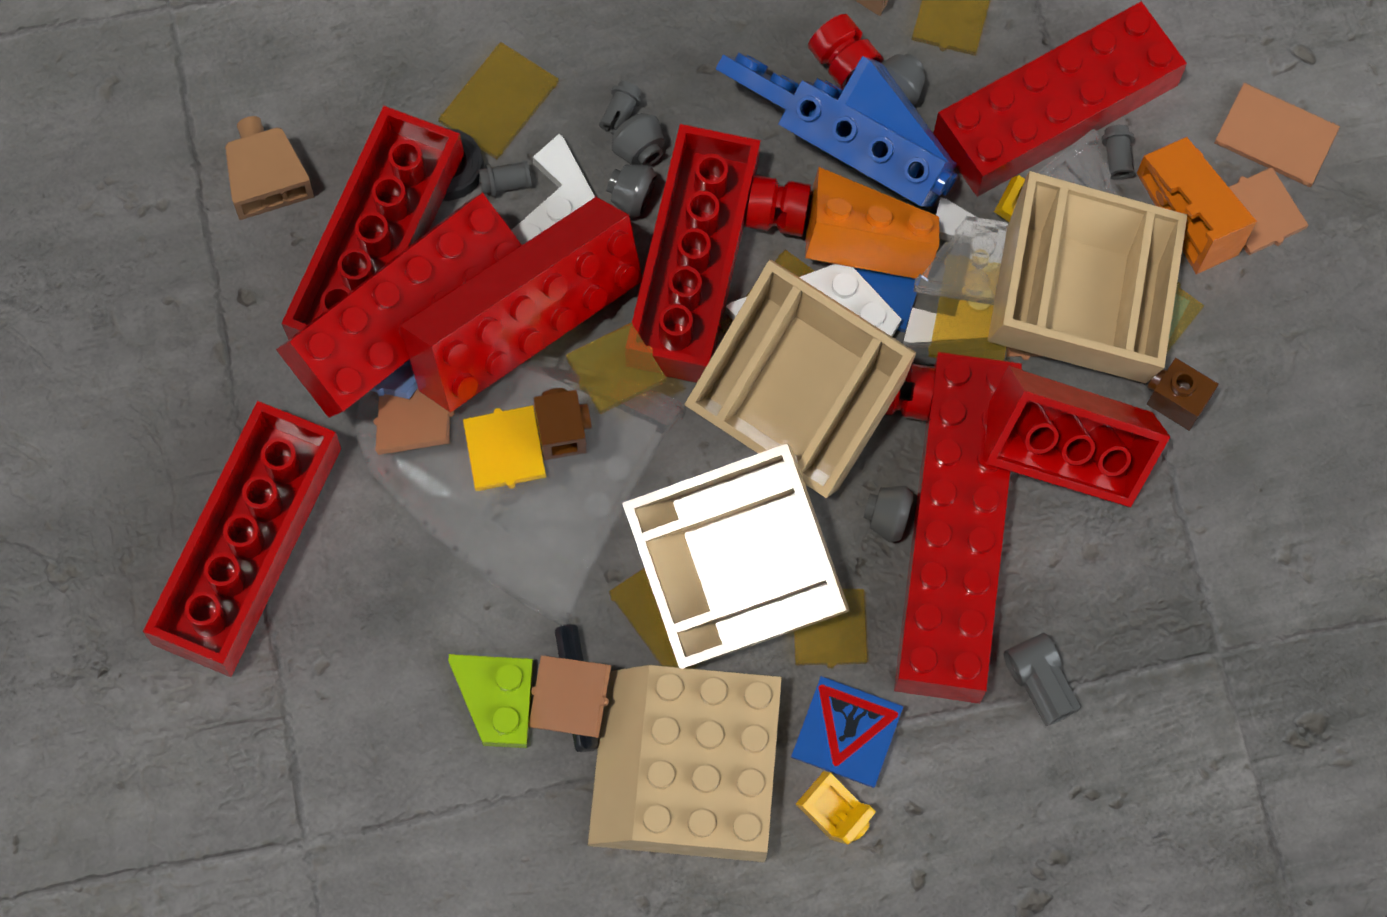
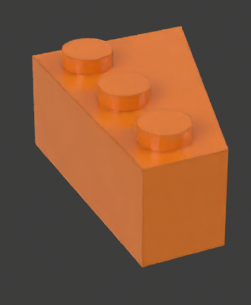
(1186, 183)
(868, 228)

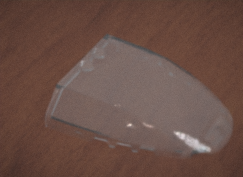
(544, 531)

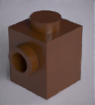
(1181, 393)
(561, 423)

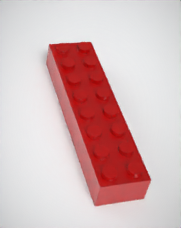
(954, 539)

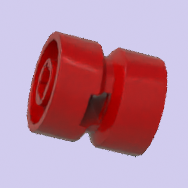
(841, 47)
(778, 205)
(920, 396)

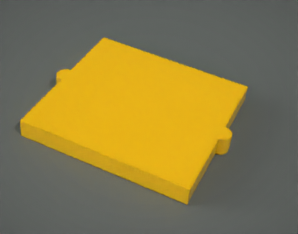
(504, 448)

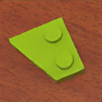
(496, 696)

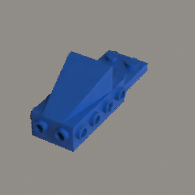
(863, 125)

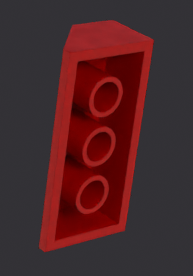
(1071, 437)

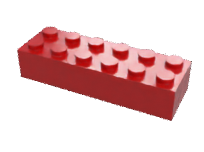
(1059, 98)
(380, 212)
(695, 248)
(522, 303)
(361, 335)
(243, 539)

